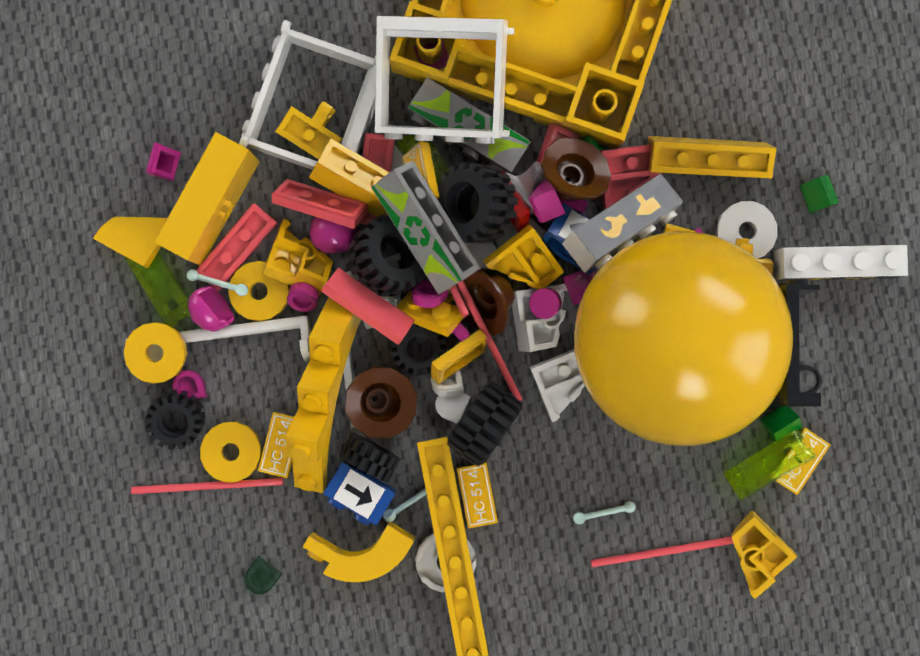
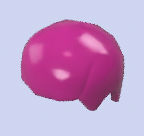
(331, 236)
(209, 309)

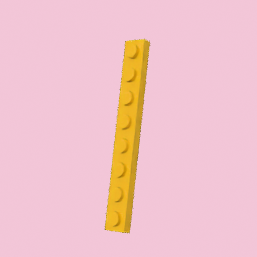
(452, 547)

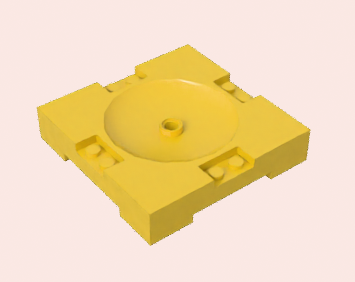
(564, 64)

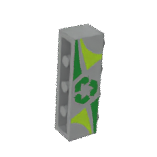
(441, 108)
(425, 227)

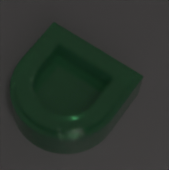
(261, 576)

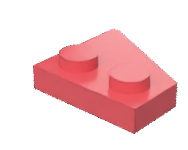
(628, 171)

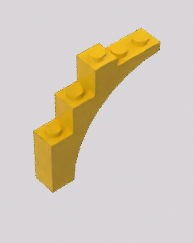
(317, 396)

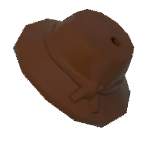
(580, 165)
(492, 298)
(390, 411)

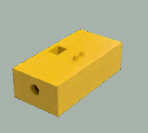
(208, 199)

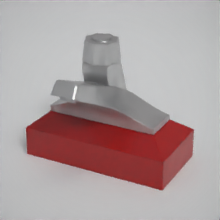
(525, 186)

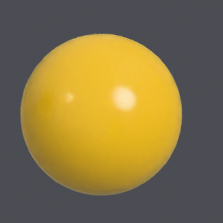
(683, 338)

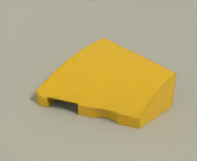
(132, 237)
(296, 260)
(760, 553)

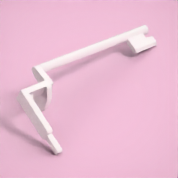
(301, 322)

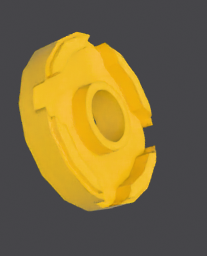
(247, 305)
(137, 352)
(213, 457)

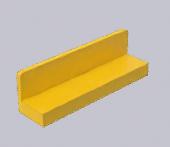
(711, 157)
(349, 175)

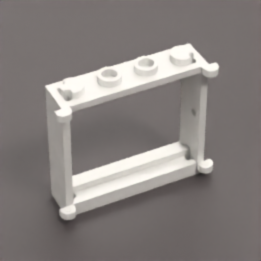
(439, 28)
(360, 117)

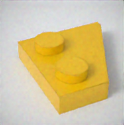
(525, 259)

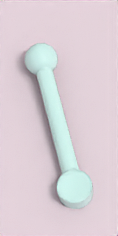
(241, 289)
(389, 515)
(579, 517)

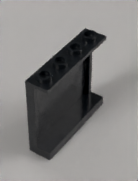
(790, 391)

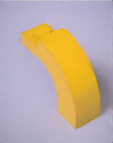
(364, 564)

